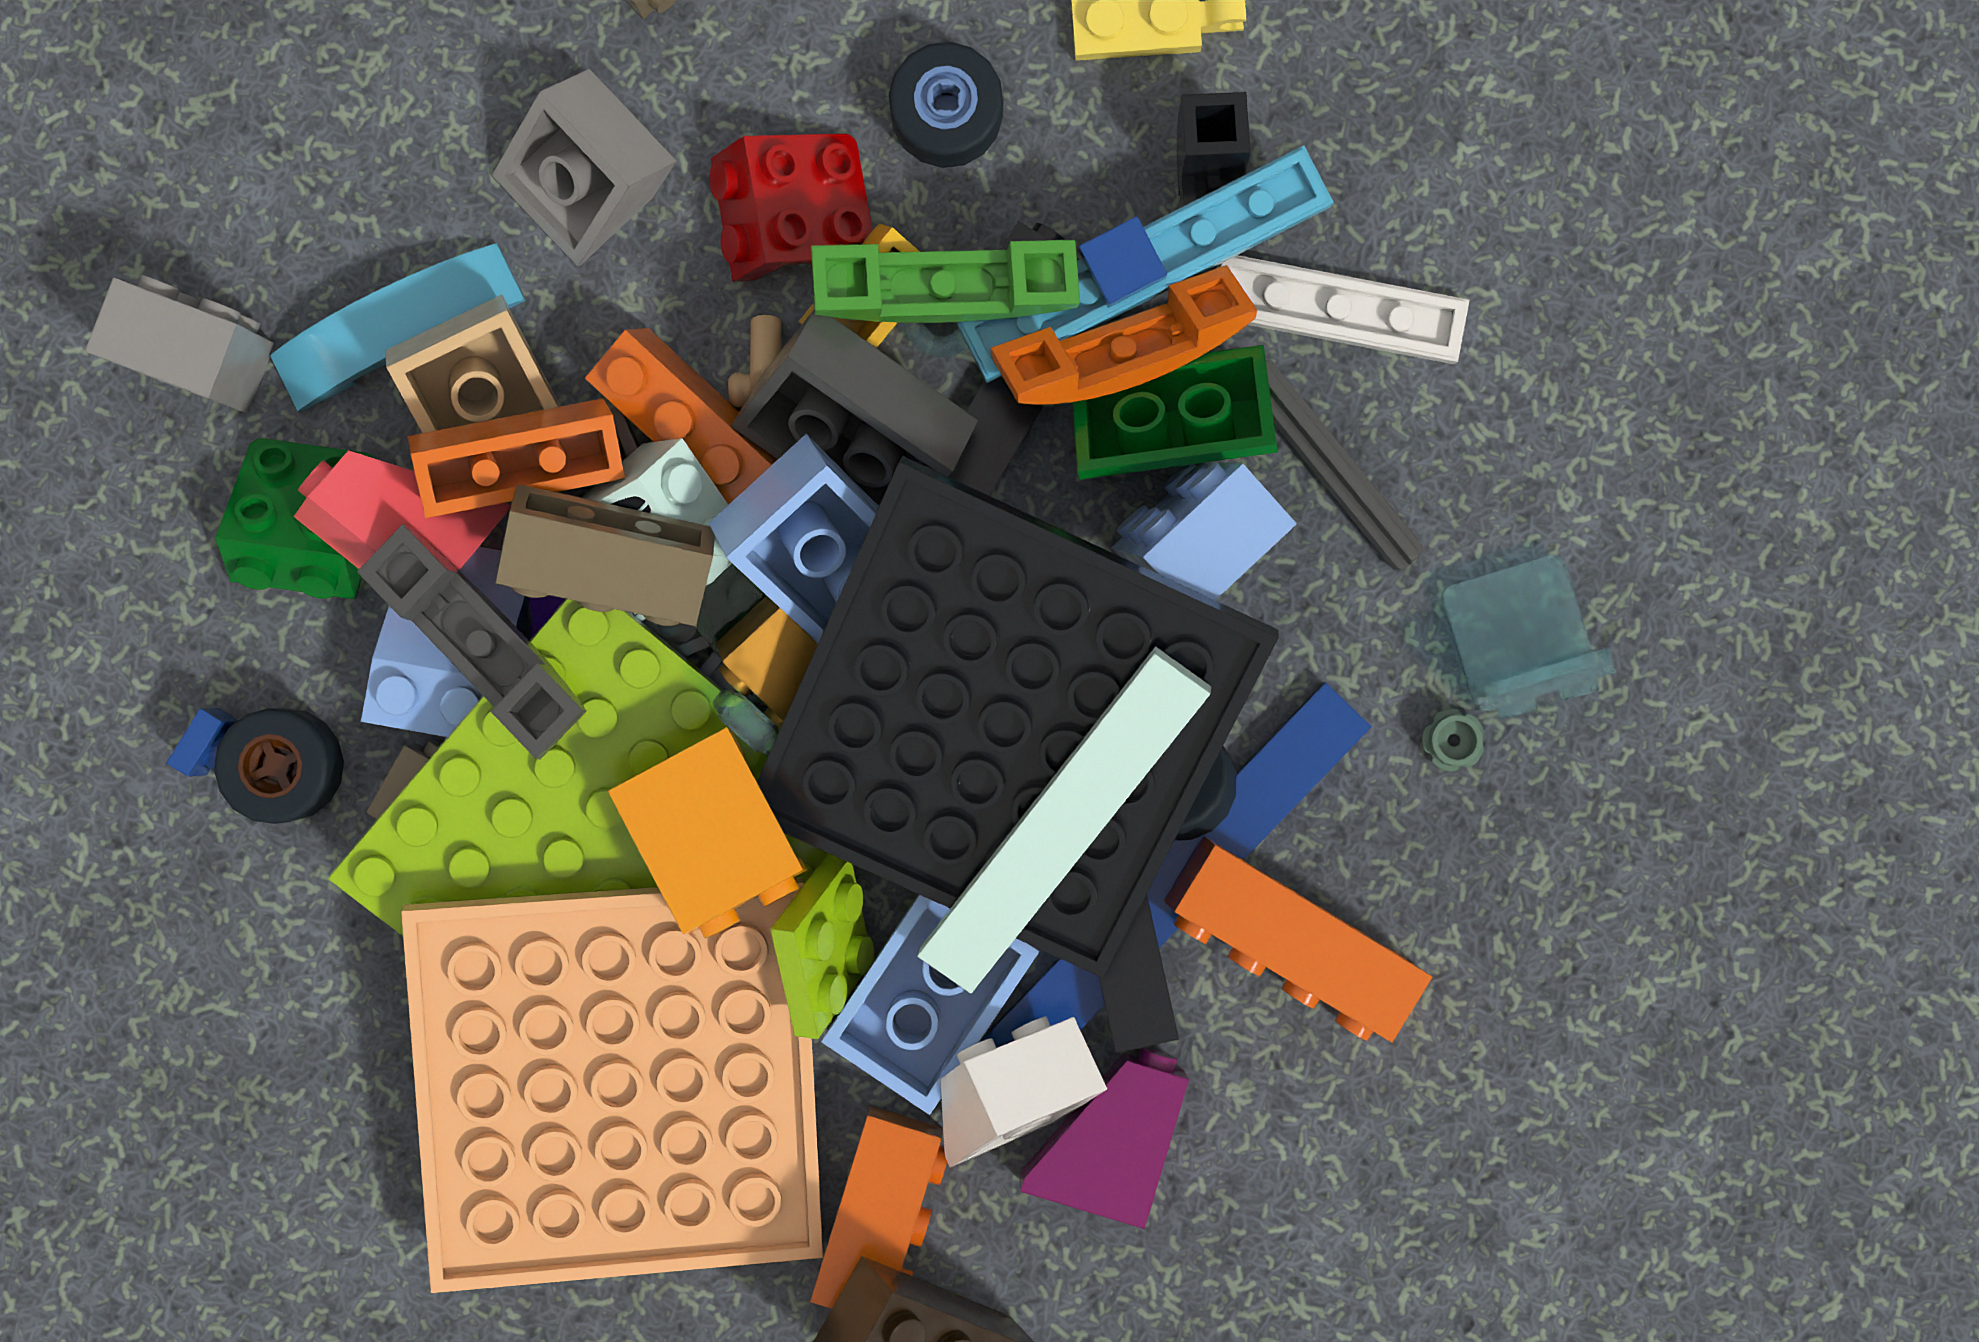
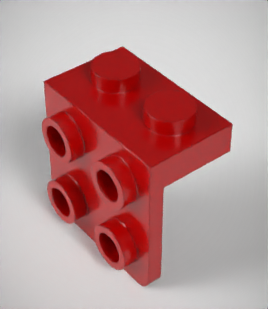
(785, 197)

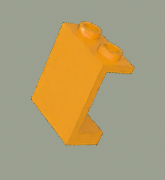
(708, 834)

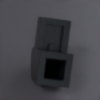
(1211, 142)

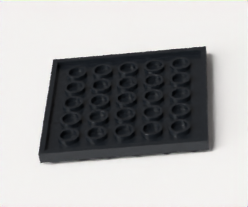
(966, 680)

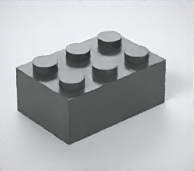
(853, 407)

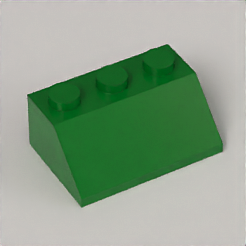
(1187, 417)

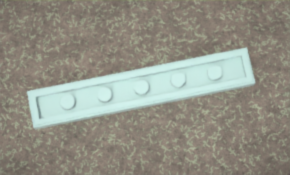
(1064, 819)

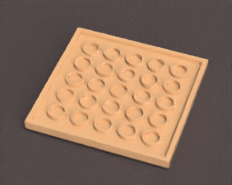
(605, 1091)

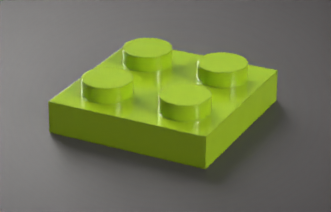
(822, 946)

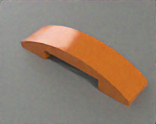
(1128, 351)

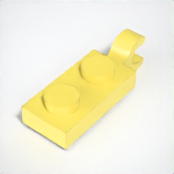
(1149, 26)

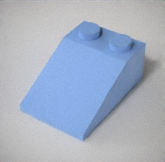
(413, 681)

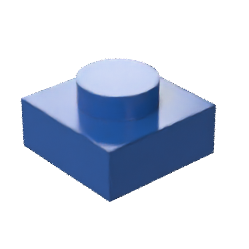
(198, 745)

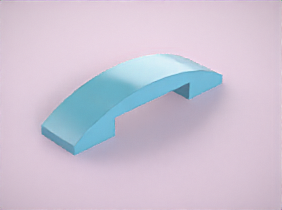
(355, 338)

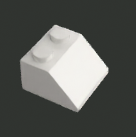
(1016, 1087)

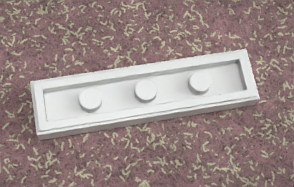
(1352, 309)

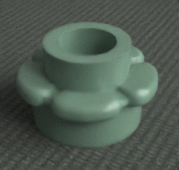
(1470, 737)

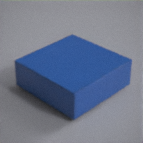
(1122, 262)

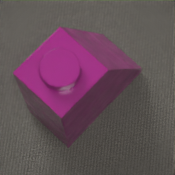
(1115, 1145)

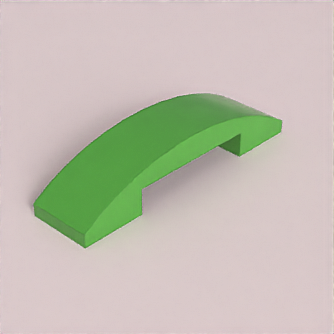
(944, 285)

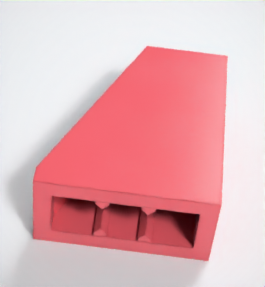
(368, 499)

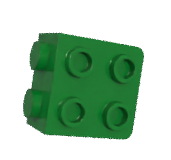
(263, 539)

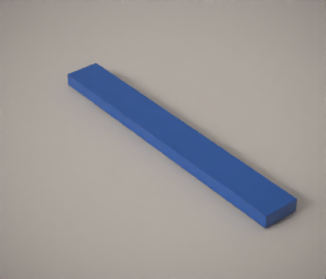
(1265, 794)

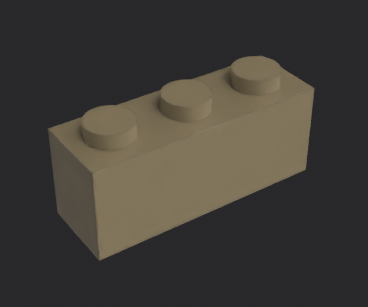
(605, 556)

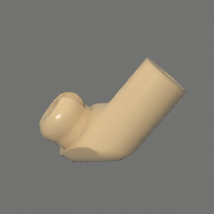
(764, 347)

